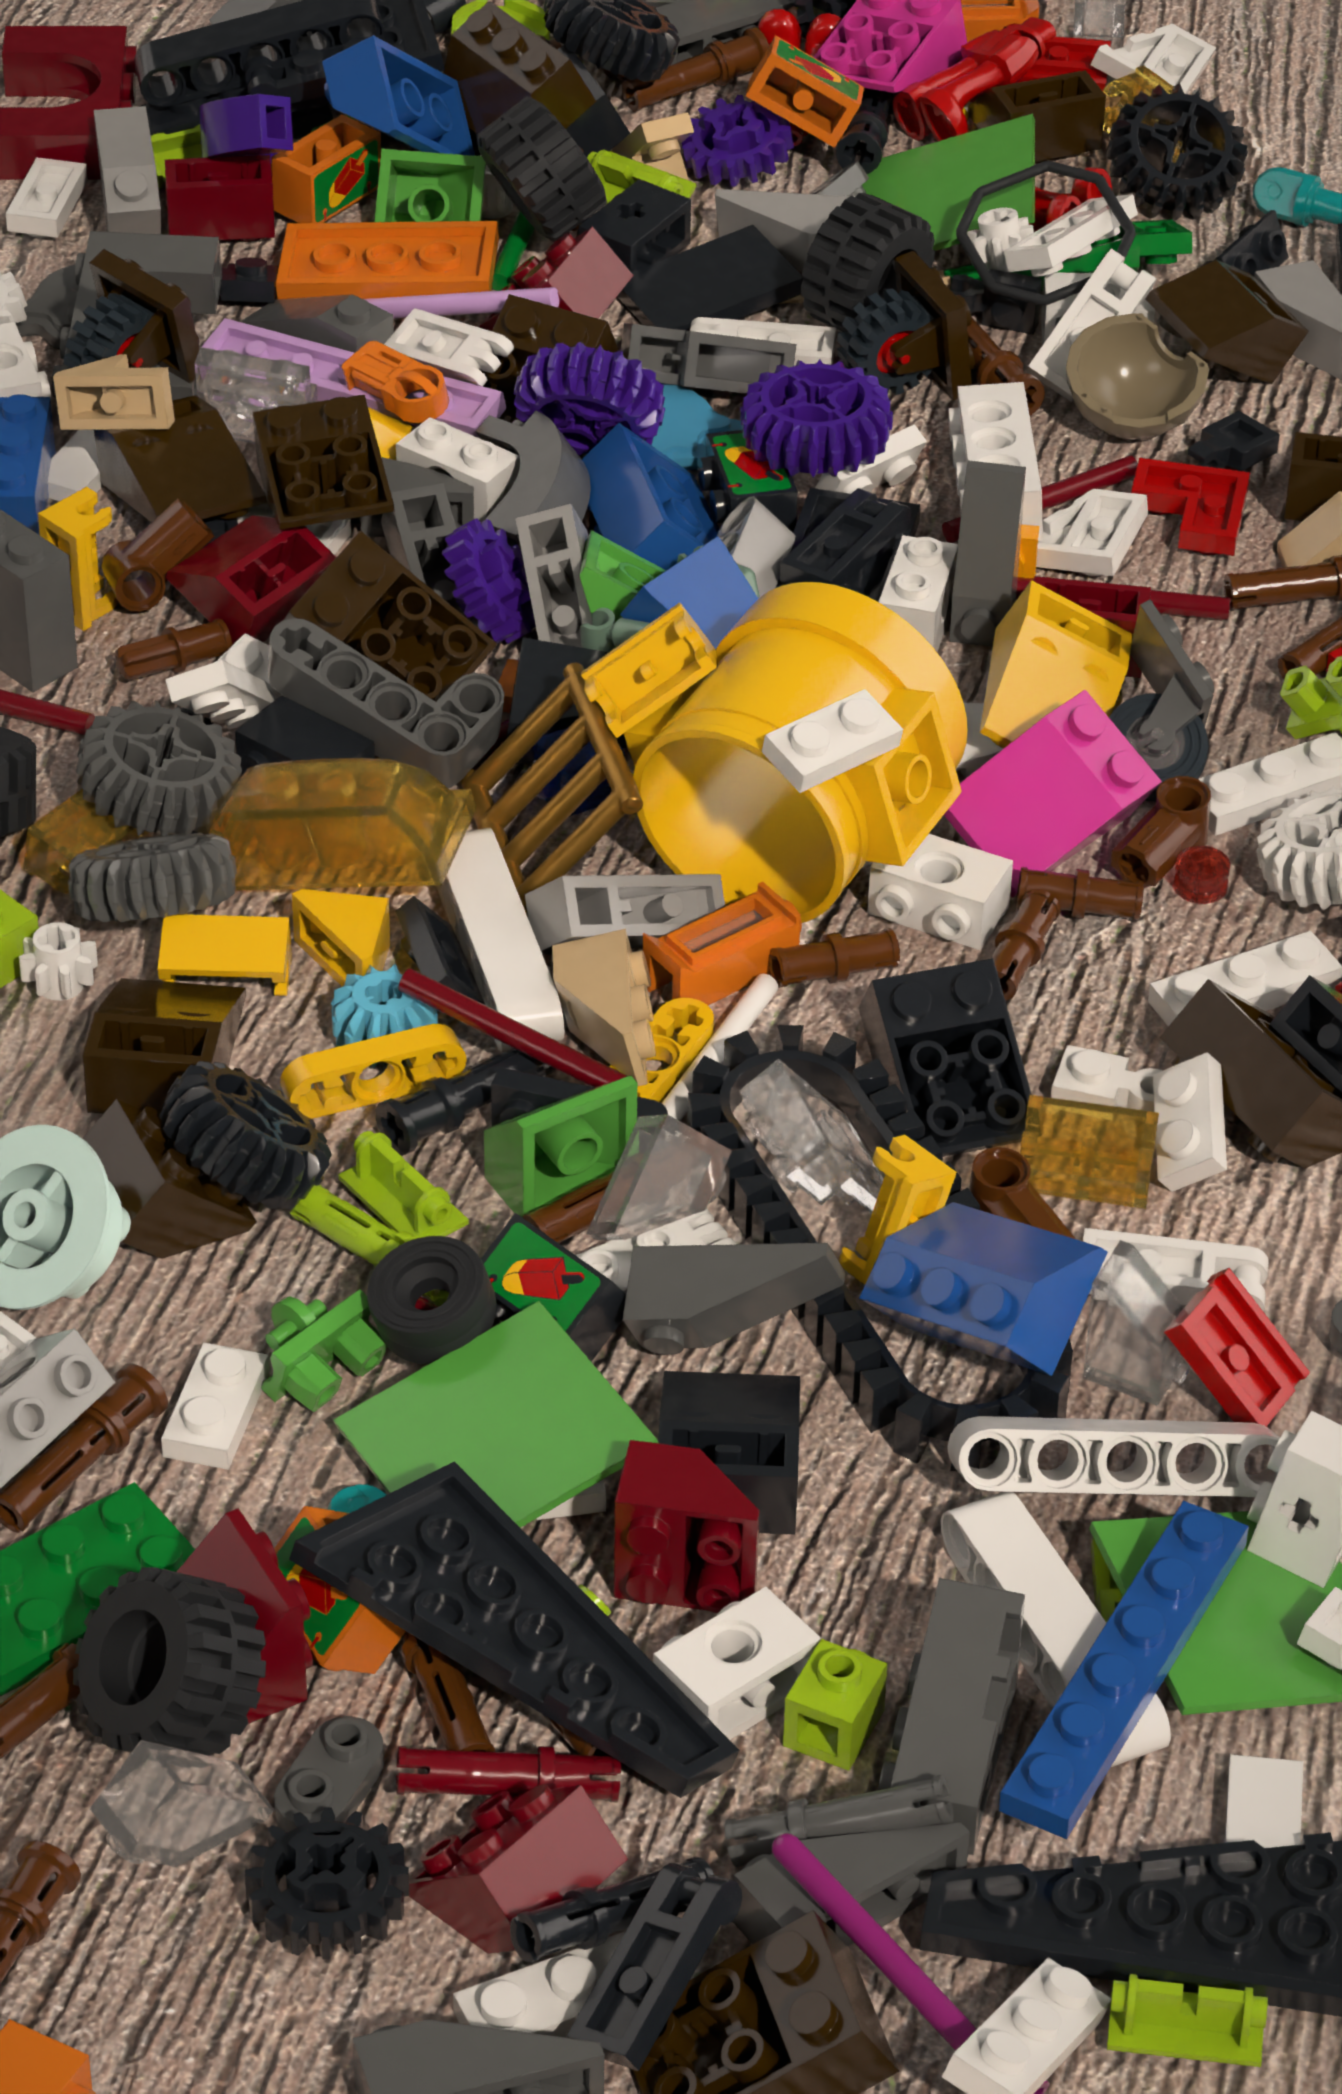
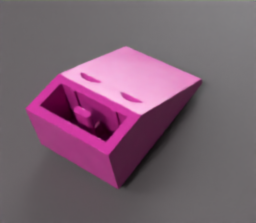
(895, 42)

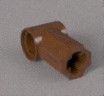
(157, 549)
(1171, 826)
(1004, 1189)

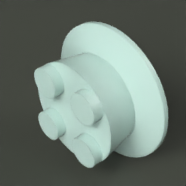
(55, 1217)

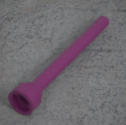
(874, 1942)

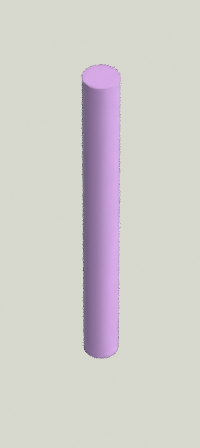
(462, 302)

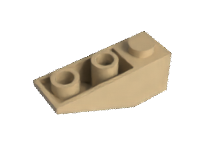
(607, 999)

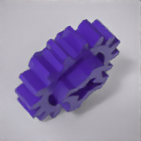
(736, 141)
(490, 580)

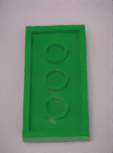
(65, 1567)

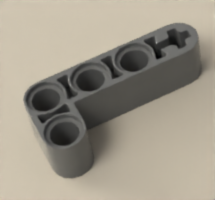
(314, 665)

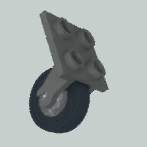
(1170, 723)

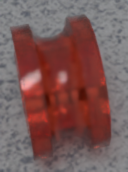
(1201, 874)

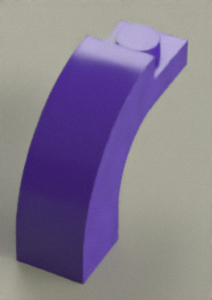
(246, 126)

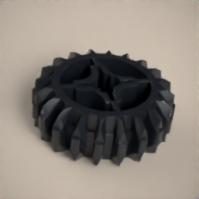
(615, 35)
(1145, 143)
(245, 1135)

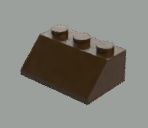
(504, 63)
(1263, 1077)

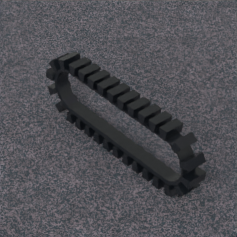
(768, 1216)

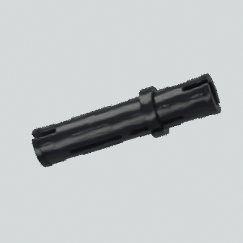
(585, 1915)

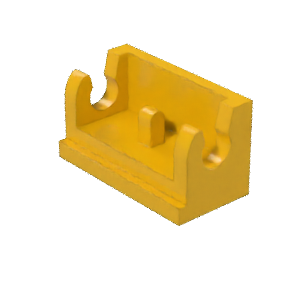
(73, 529)
(649, 669)
(226, 948)
(912, 1189)

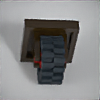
(136, 319)
(911, 332)

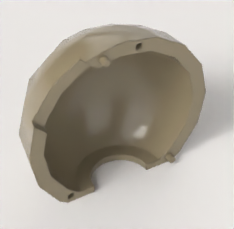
(1130, 380)

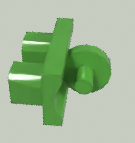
(311, 1338)

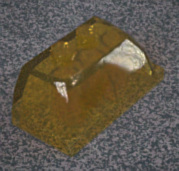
(342, 824)

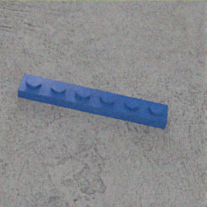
(1123, 1670)

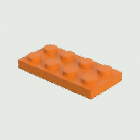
(387, 259)

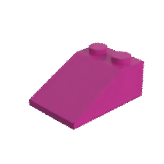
(1053, 789)

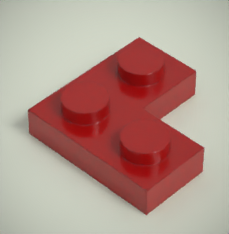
(1205, 496)

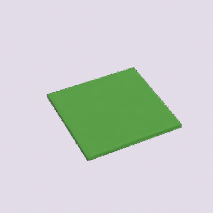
(943, 175)
(510, 1409)
(1248, 1637)

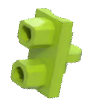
(1313, 701)

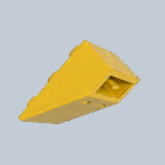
(1045, 657)

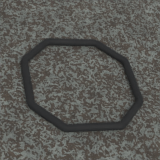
(1046, 166)

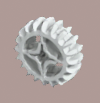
(1304, 849)

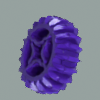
(589, 394)
(816, 418)

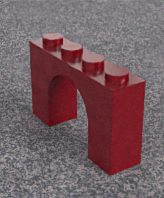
(61, 62)

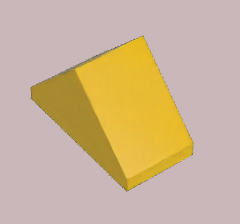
(342, 930)

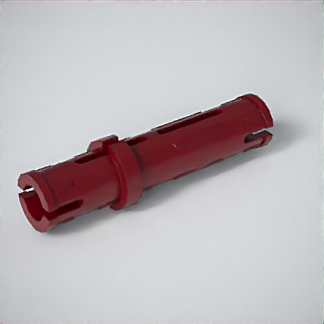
(504, 1771)

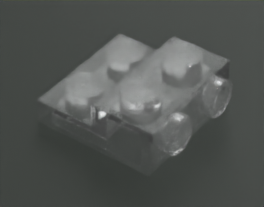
(246, 384)
(809, 1138)

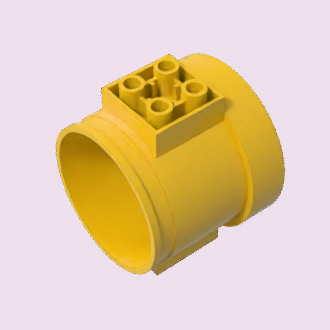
(732, 813)

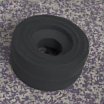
(420, 1268)

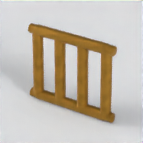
(606, 763)

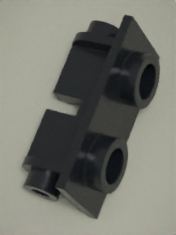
(1258, 246)

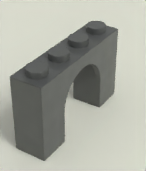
(177, 259)
(34, 607)

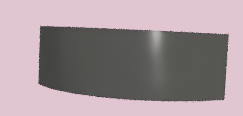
(548, 473)

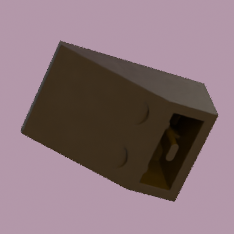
(537, 326)
(186, 462)
(320, 462)
(393, 619)
(151, 1035)
(773, 2022)

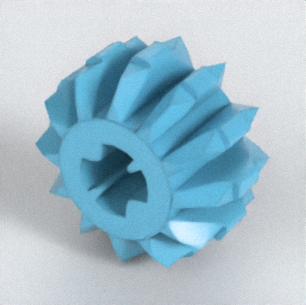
(374, 1008)

